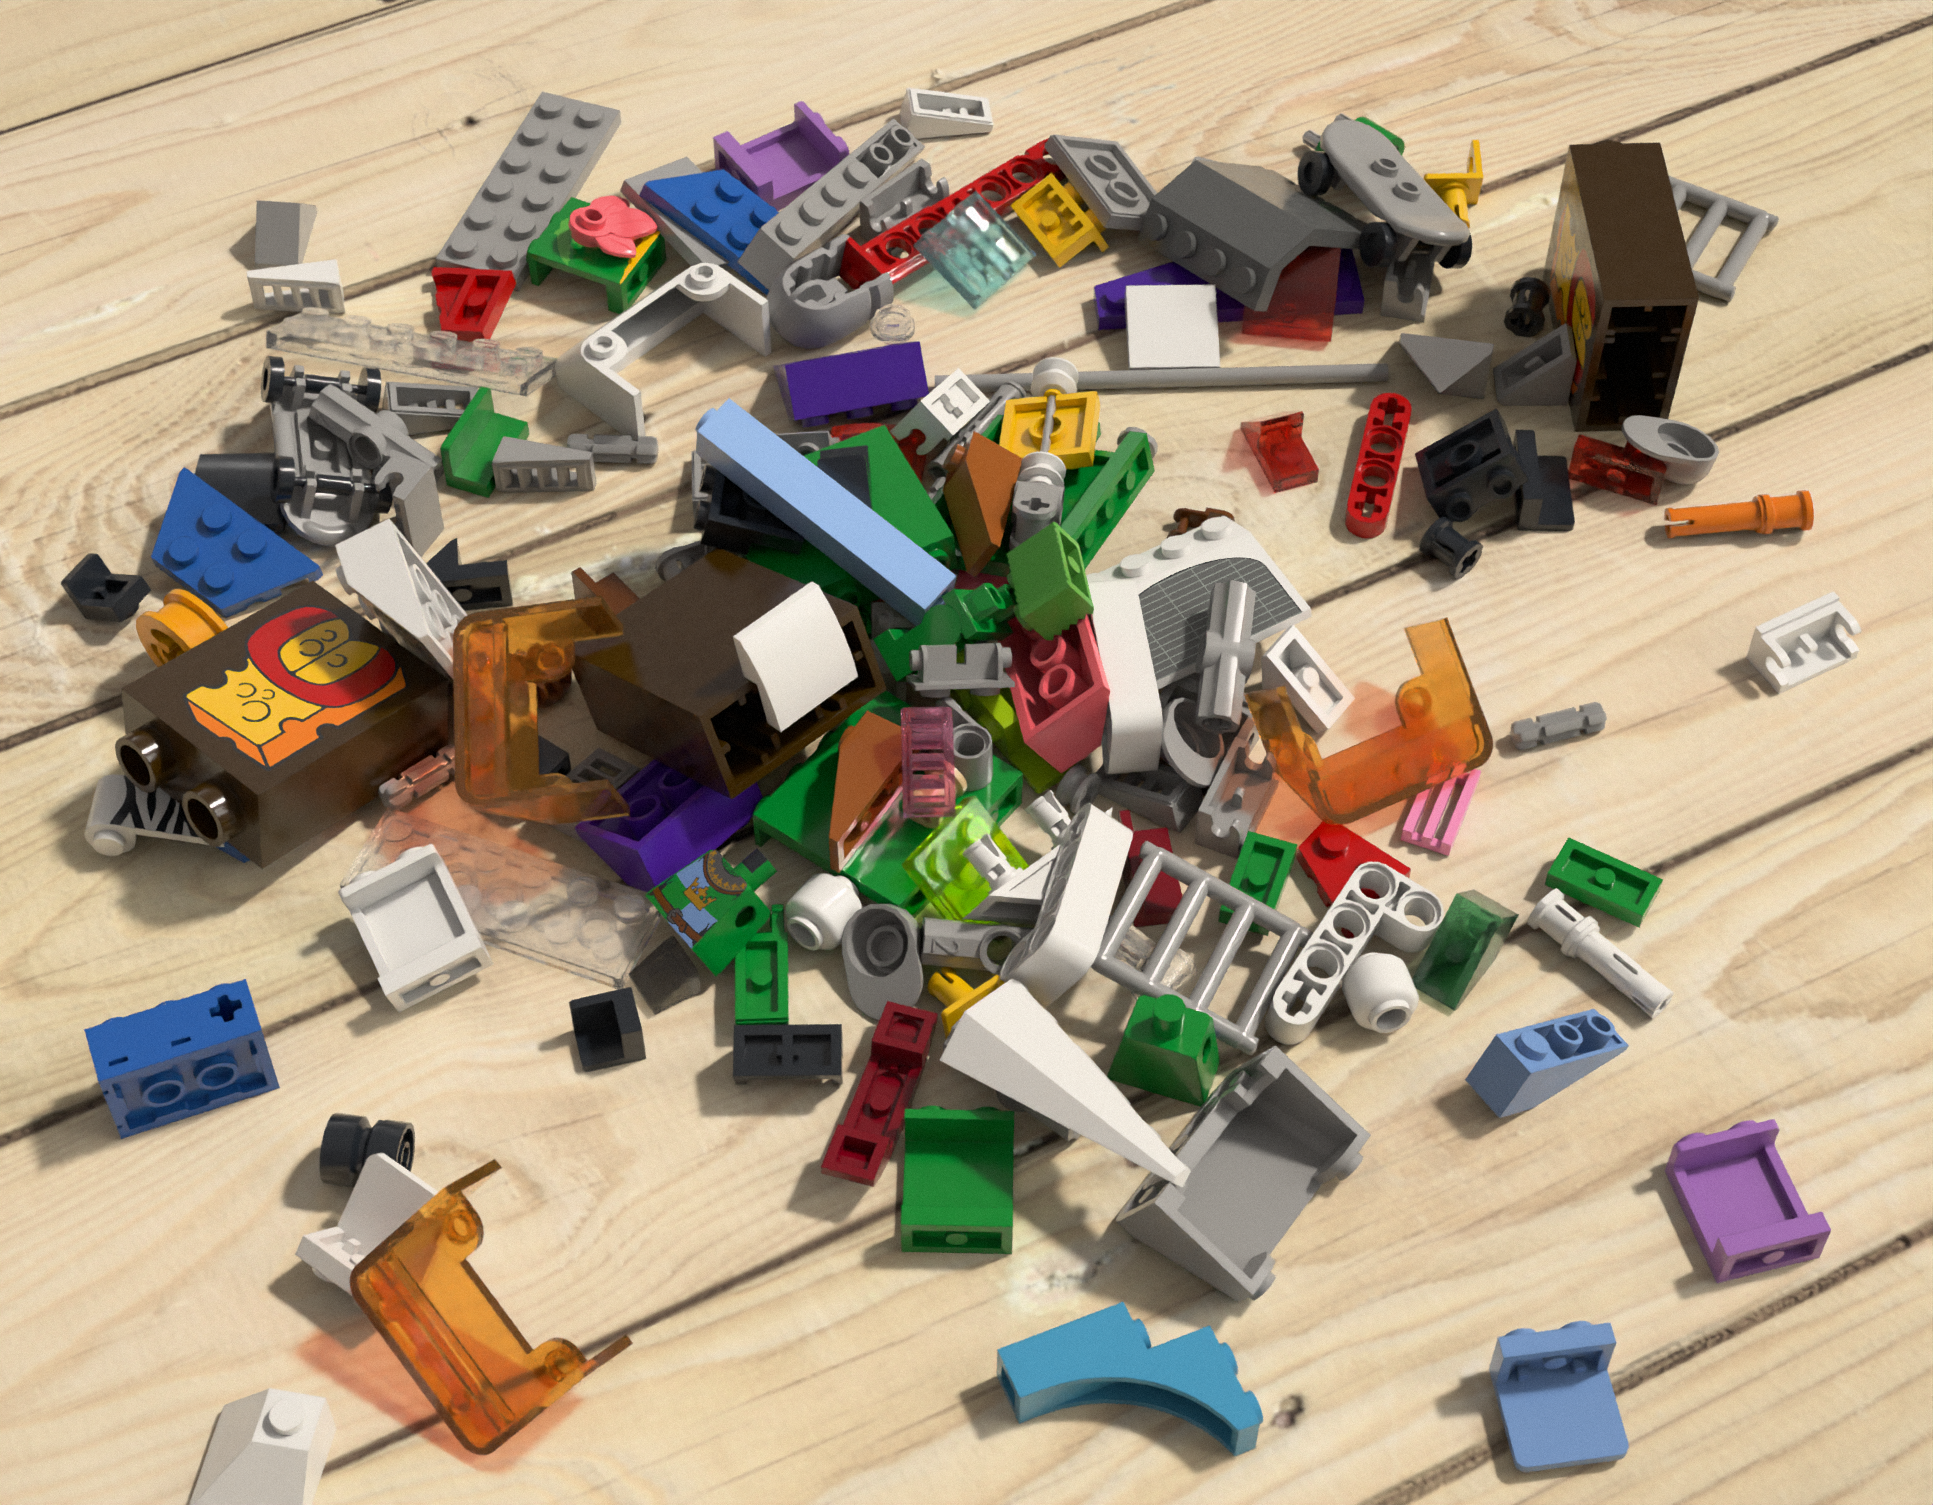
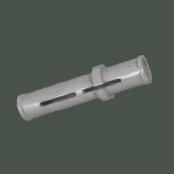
(978, 423)

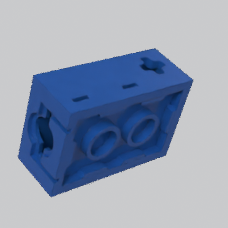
(181, 1058)

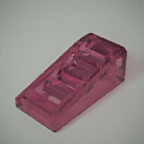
(927, 730)

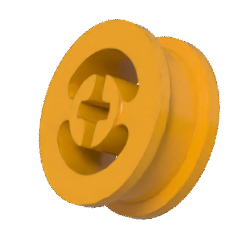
(177, 626)

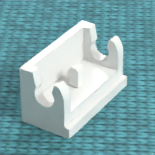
(943, 411)
(1804, 643)

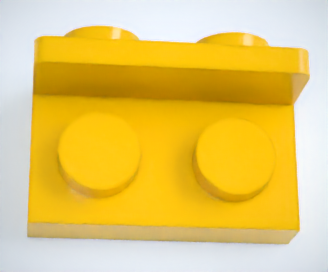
(1057, 220)

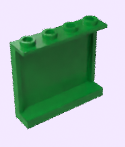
(895, 497)
(1092, 498)
(802, 812)

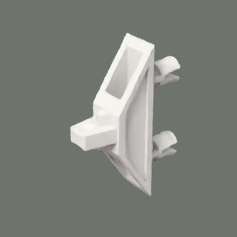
(1018, 893)

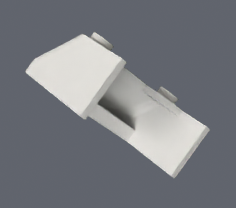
(592, 365)

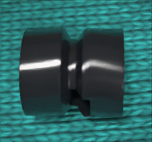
(351, 1140)

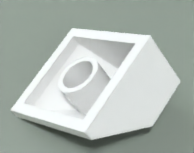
(267, 1451)

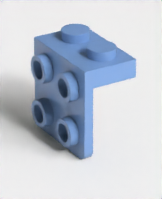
(1558, 1396)

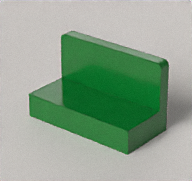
(473, 443)

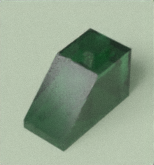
(1463, 947)

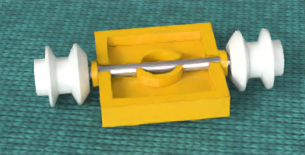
(1054, 426)

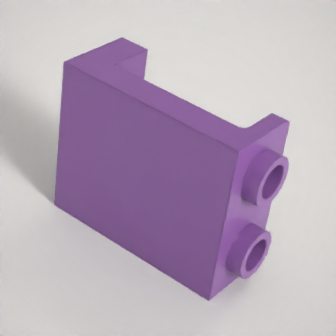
(783, 161)
(1743, 1201)

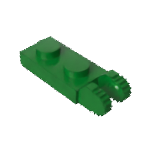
(764, 976)

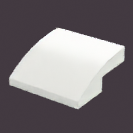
(795, 656)

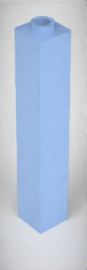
(822, 511)

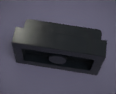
(1546, 498)

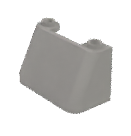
(1254, 1166)

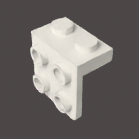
(378, 1206)

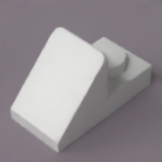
(1308, 680)

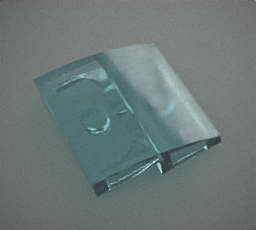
(975, 250)

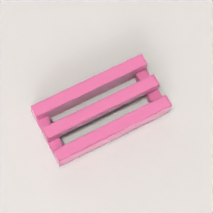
(1427, 839)

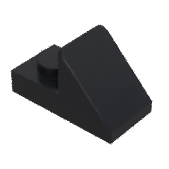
(850, 469)
(472, 585)

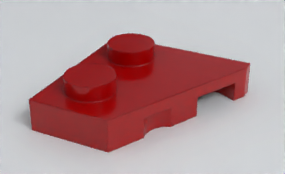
(471, 300)
(1333, 855)

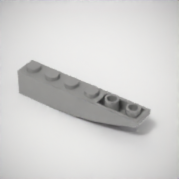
(829, 203)

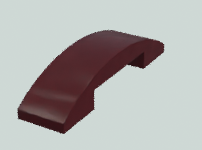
(886, 1089)

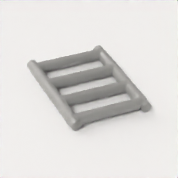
(1718, 207)
(1245, 912)

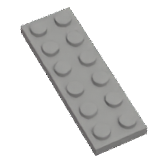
(530, 183)

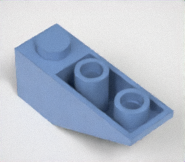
(1543, 1059)

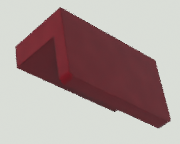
(1166, 890)

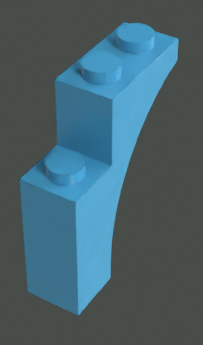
(1112, 1362)

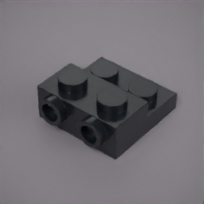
(1471, 468)
(737, 520)

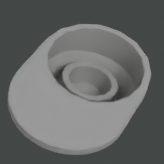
(1680, 446)
(1188, 748)
(882, 958)

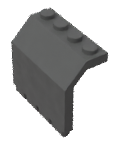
(1241, 226)

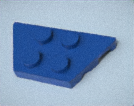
(713, 210)
(223, 550)

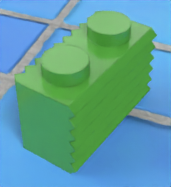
(1049, 582)

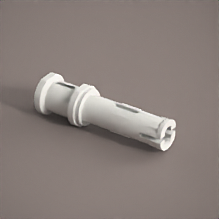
(1582, 939)

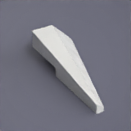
(1028, 1057)

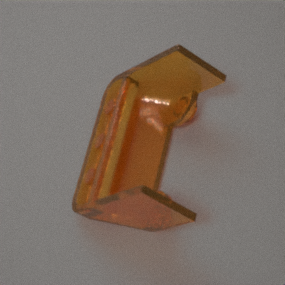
(496, 677)
(1438, 737)
(456, 1332)

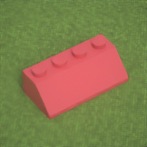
(1058, 692)

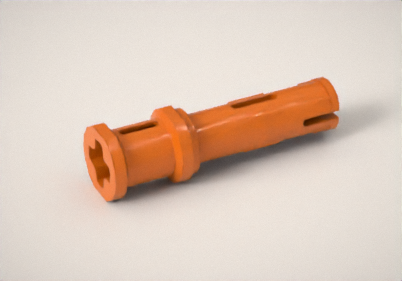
(1760, 514)

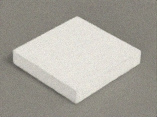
(1171, 327)

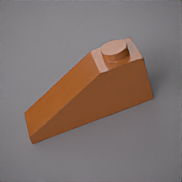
(979, 496)
(865, 783)

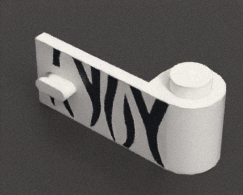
(124, 811)

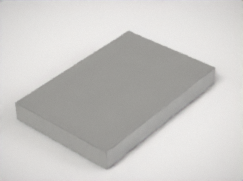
(1104, 179)
(682, 241)

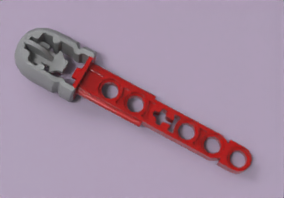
(814, 307)

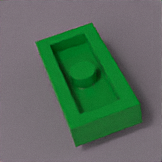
(1261, 873)
(1603, 882)

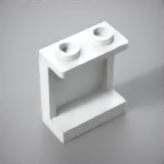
(415, 926)

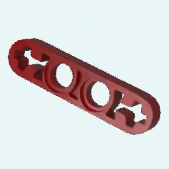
(1378, 464)

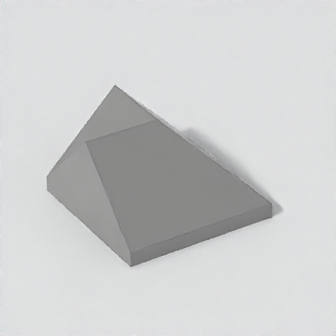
(1450, 364)

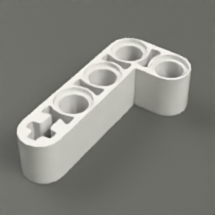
(1134, 708)
(1073, 908)
(1337, 954)

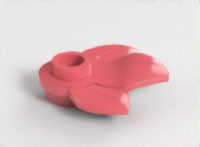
(610, 226)

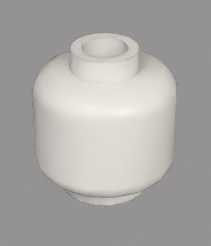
(821, 911)
(1380, 992)

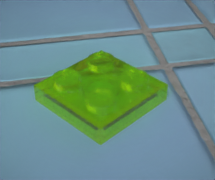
(945, 873)

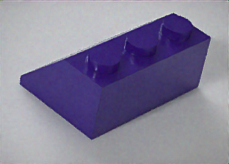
(853, 383)
(667, 826)

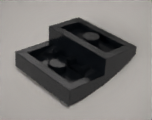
(245, 482)

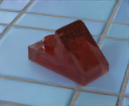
(1281, 450)
(1617, 469)

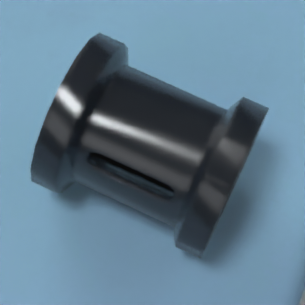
(1537, 300)
(1451, 547)

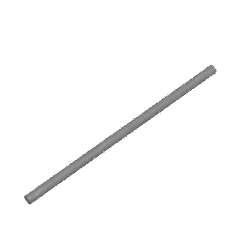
(1198, 377)

